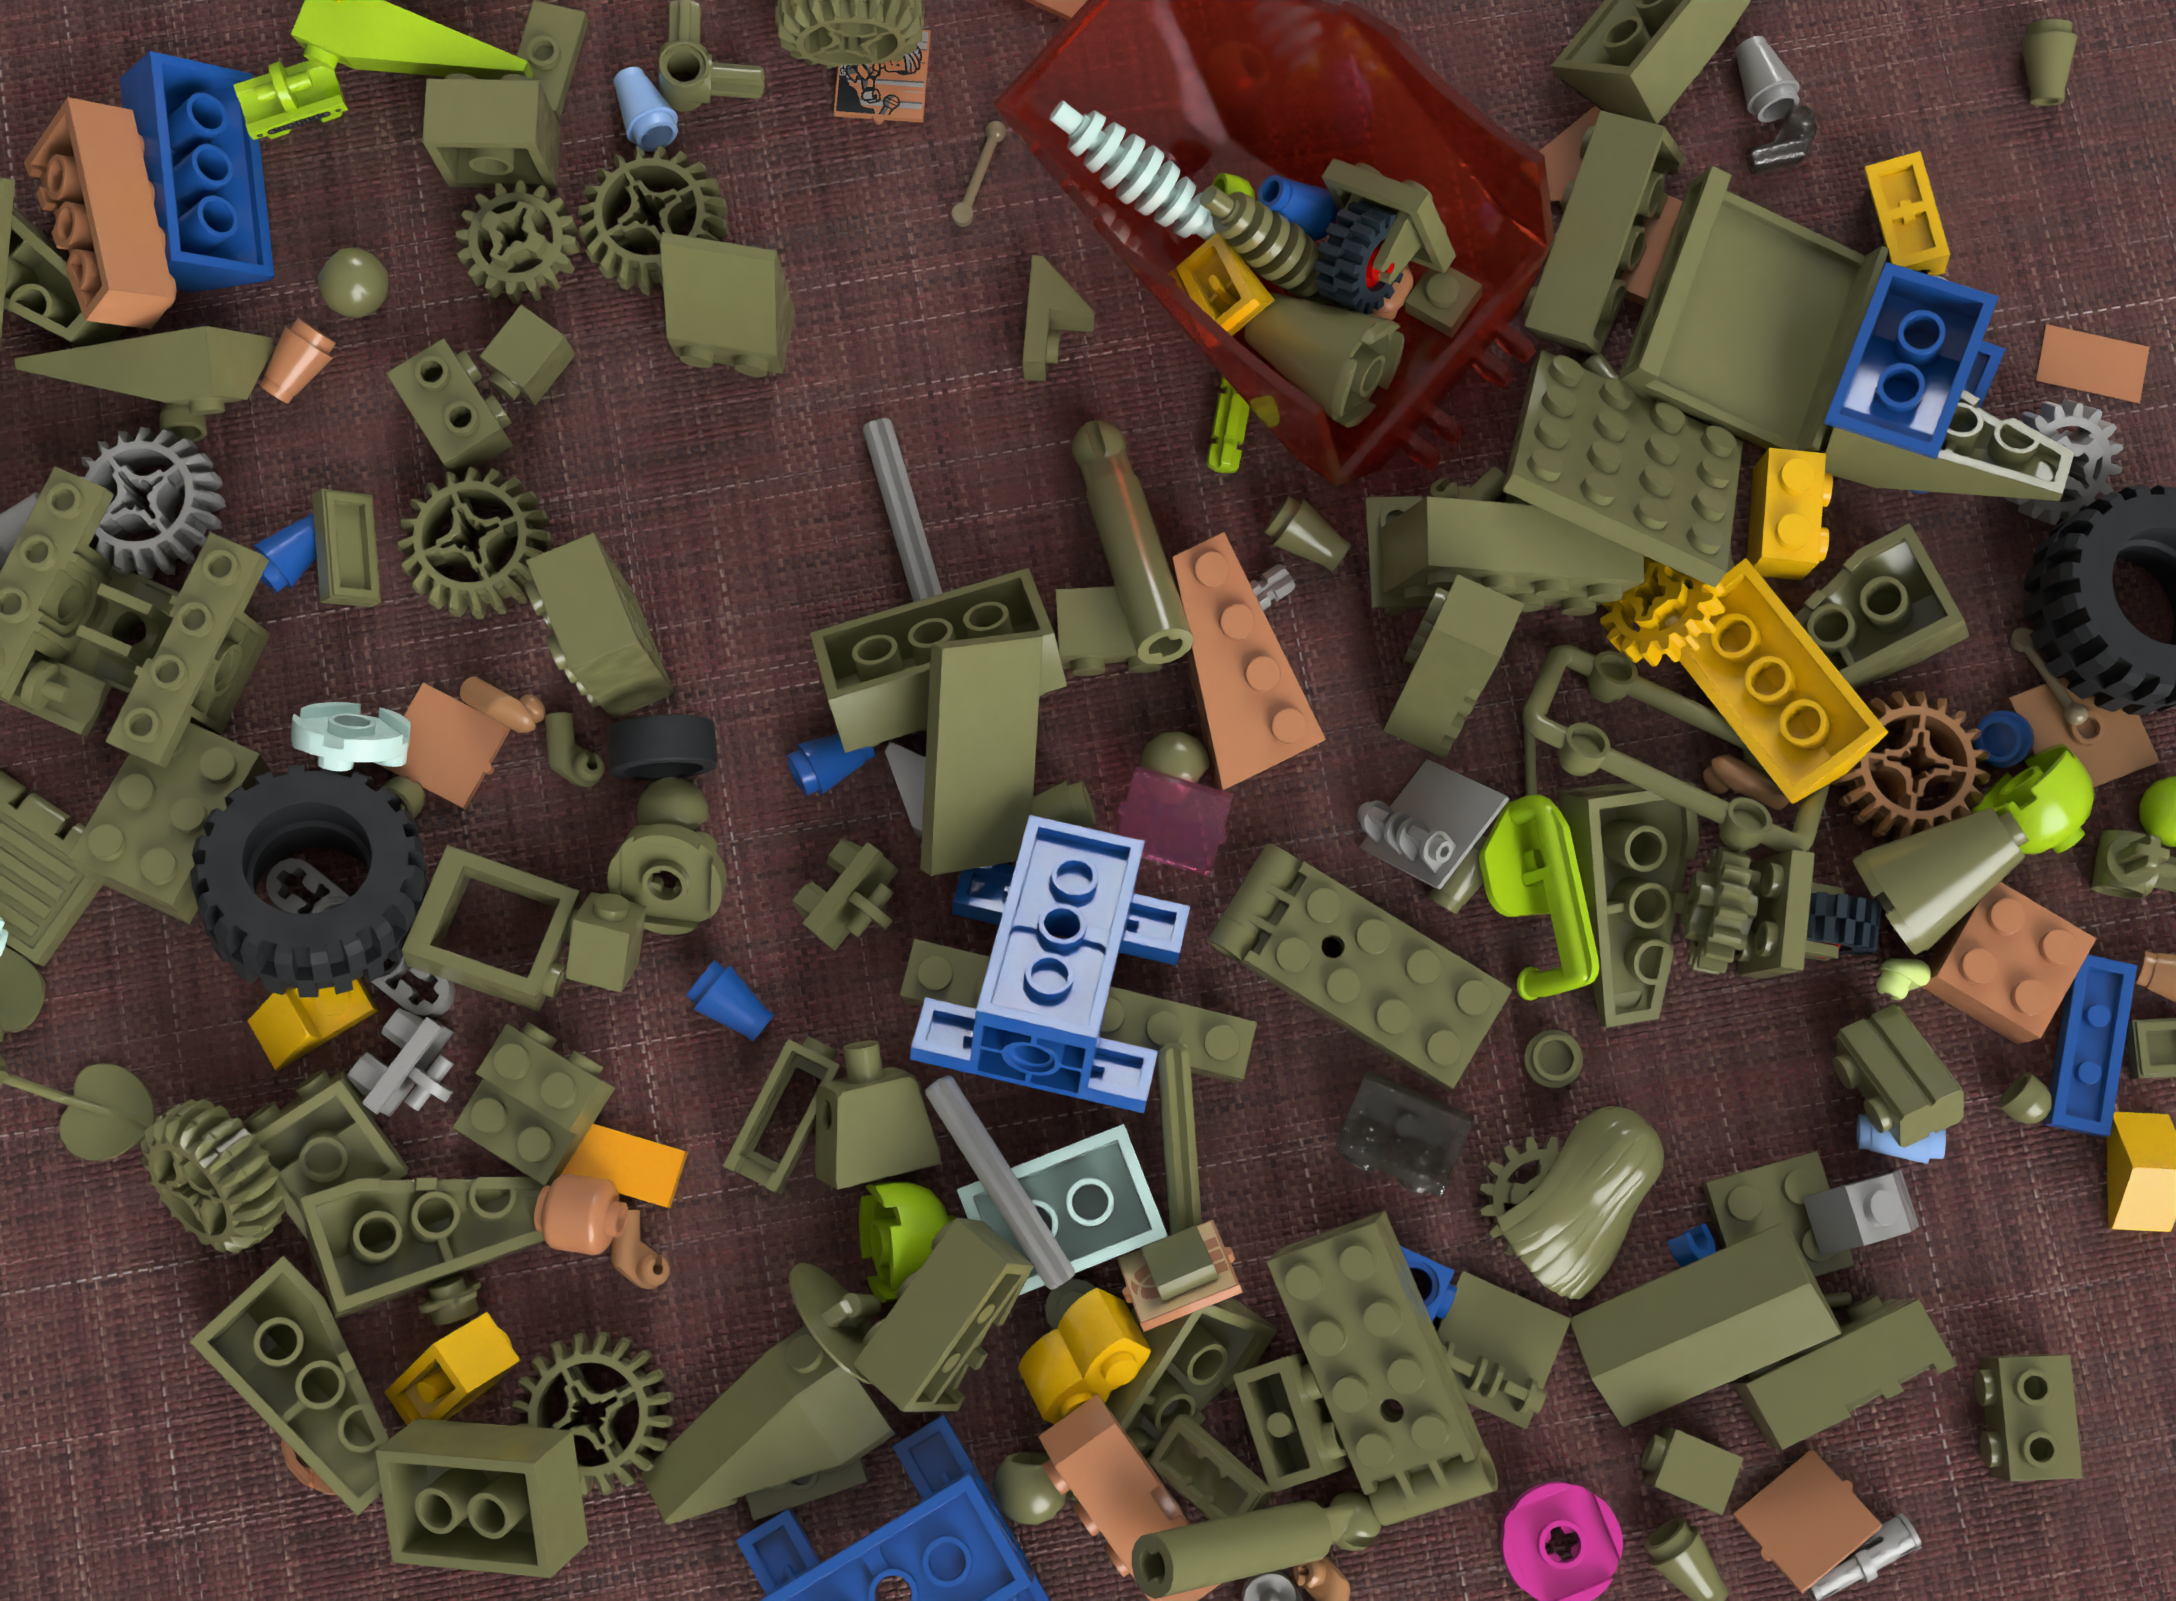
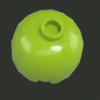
(2045, 799)
(898, 1232)

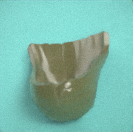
(1586, 1203)

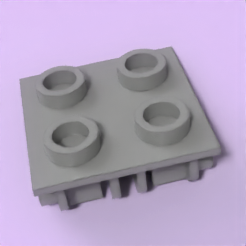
(1430, 823)

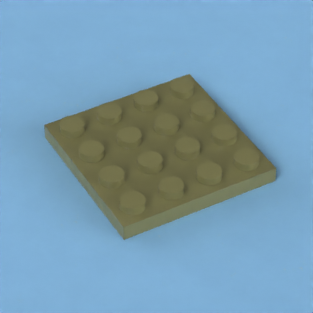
(1626, 467)

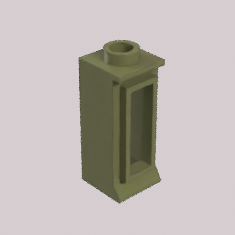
(809, 1057)

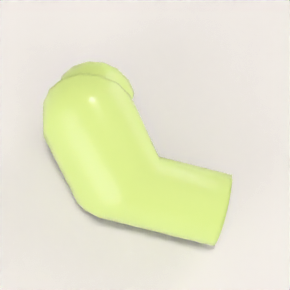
(1902, 976)

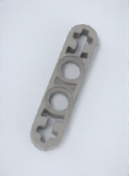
(317, 883)

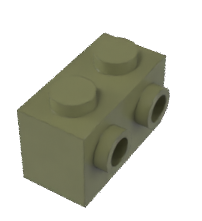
(450, 408)
(2029, 1417)
(1290, 1422)

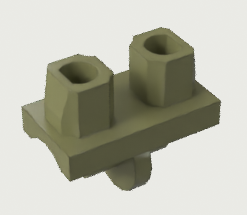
(61, 695)
(852, 899)

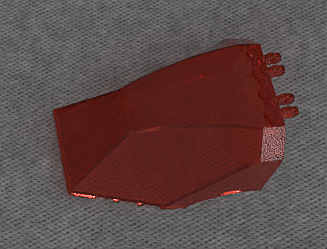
(1282, 95)

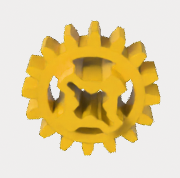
(1665, 612)

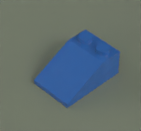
(1911, 360)

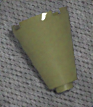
(1328, 353)
(1941, 873)

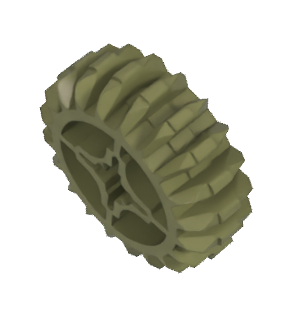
(849, 30)
(633, 232)
(454, 548)
(213, 1175)
(582, 1389)

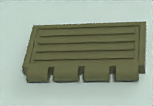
(38, 883)

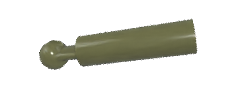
(1131, 545)
(1251, 1543)

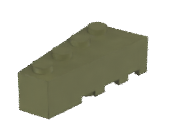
(42, 290)

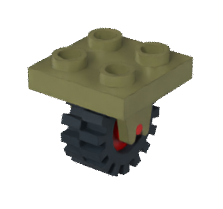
(1376, 236)
(1802, 919)

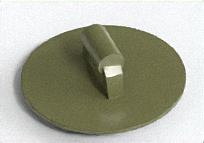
(833, 1315)

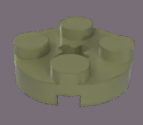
(672, 849)

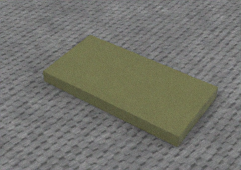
(980, 750)

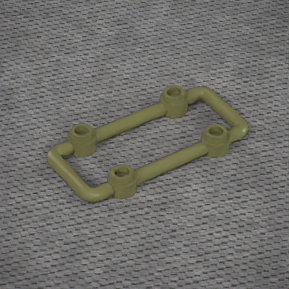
(1587, 748)

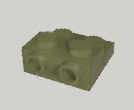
(533, 1102)
(323, 1140)

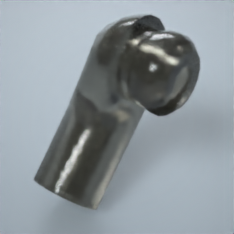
(1790, 144)

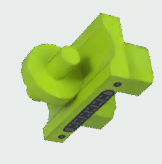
(289, 98)

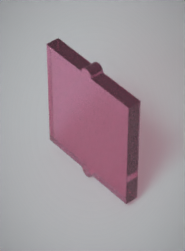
(1175, 819)

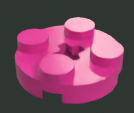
(1572, 1509)

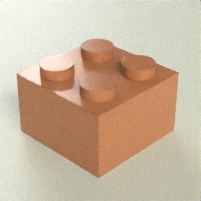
(2008, 964)

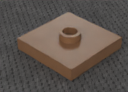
(2105, 743)

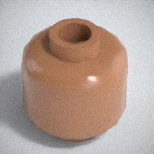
(580, 1214)

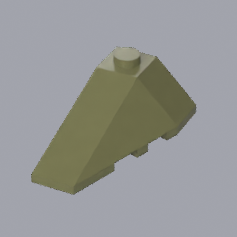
(181, 367)
(1883, 610)
(772, 1426)

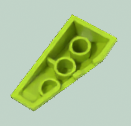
(392, 39)

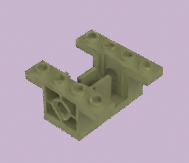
(81, 613)

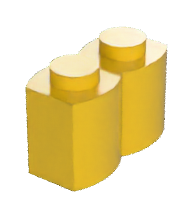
(1085, 1356)

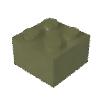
(491, 131)

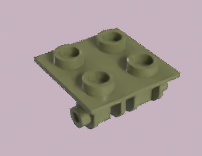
(1500, 1348)

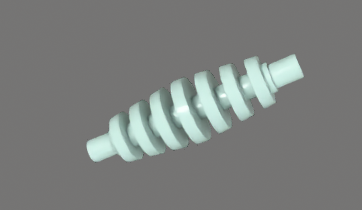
(1136, 172)

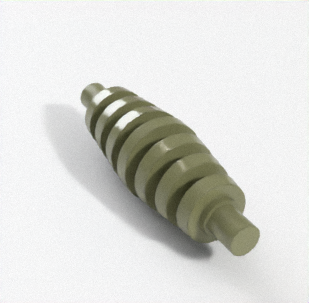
(1267, 242)

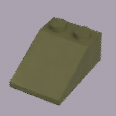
(726, 304)

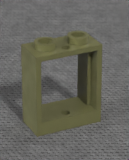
(430, 927)

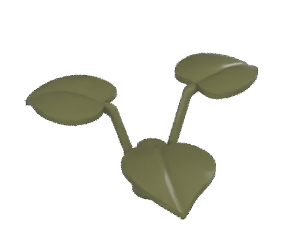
(108, 1101)

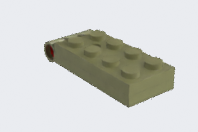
(1383, 987)
(1375, 1344)

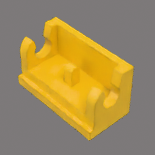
(1908, 214)

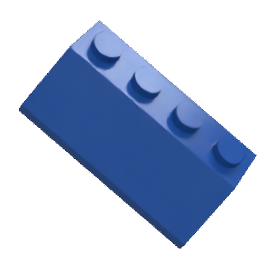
(202, 171)

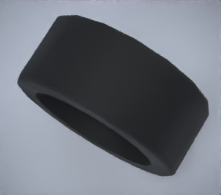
(661, 747)

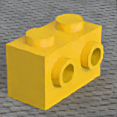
(1787, 513)

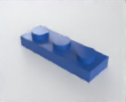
(2091, 1047)

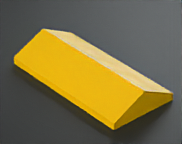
(1780, 689)

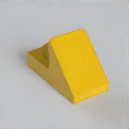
(297, 1025)

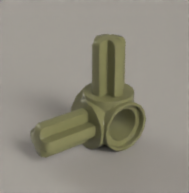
(687, 55)
(2132, 865)

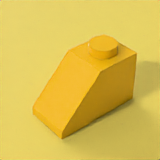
(453, 1372)

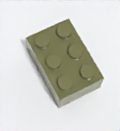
(152, 815)
(482, 1497)

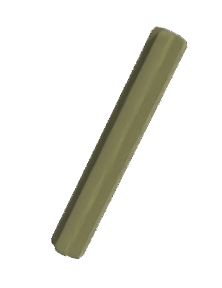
(1179, 1136)

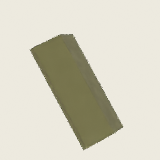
(1704, 1325)

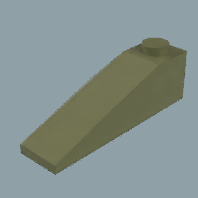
(1975, 459)
(1632, 874)
(401, 1235)
(1187, 1369)
(297, 1373)

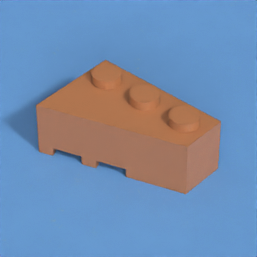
(1112, 1484)

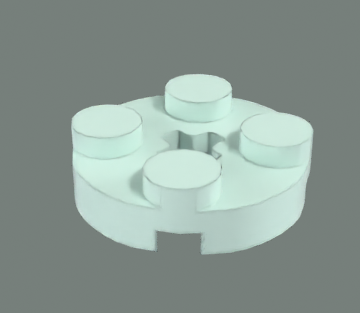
(344, 736)

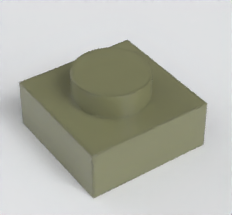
(1443, 299)

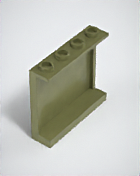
(1750, 319)

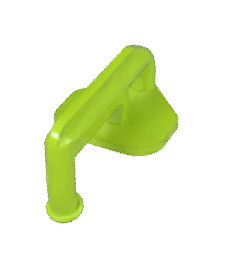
(1534, 871)

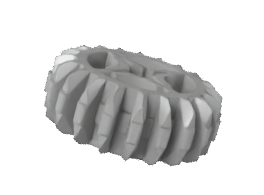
(185, 481)

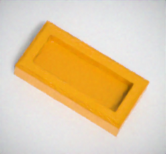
(632, 1163)

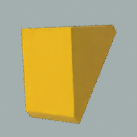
(1223, 284)
(2141, 1172)

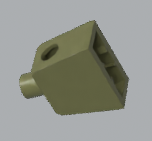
(871, 1122)

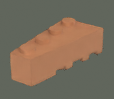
(104, 213)
(1240, 677)

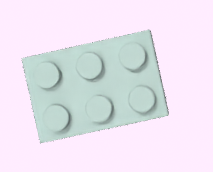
(1088, 1198)

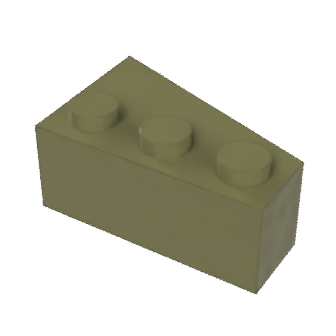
(943, 1317)
(1822, 1384)

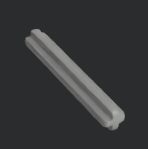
(901, 509)
(1000, 1182)

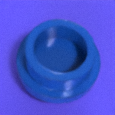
(2006, 737)

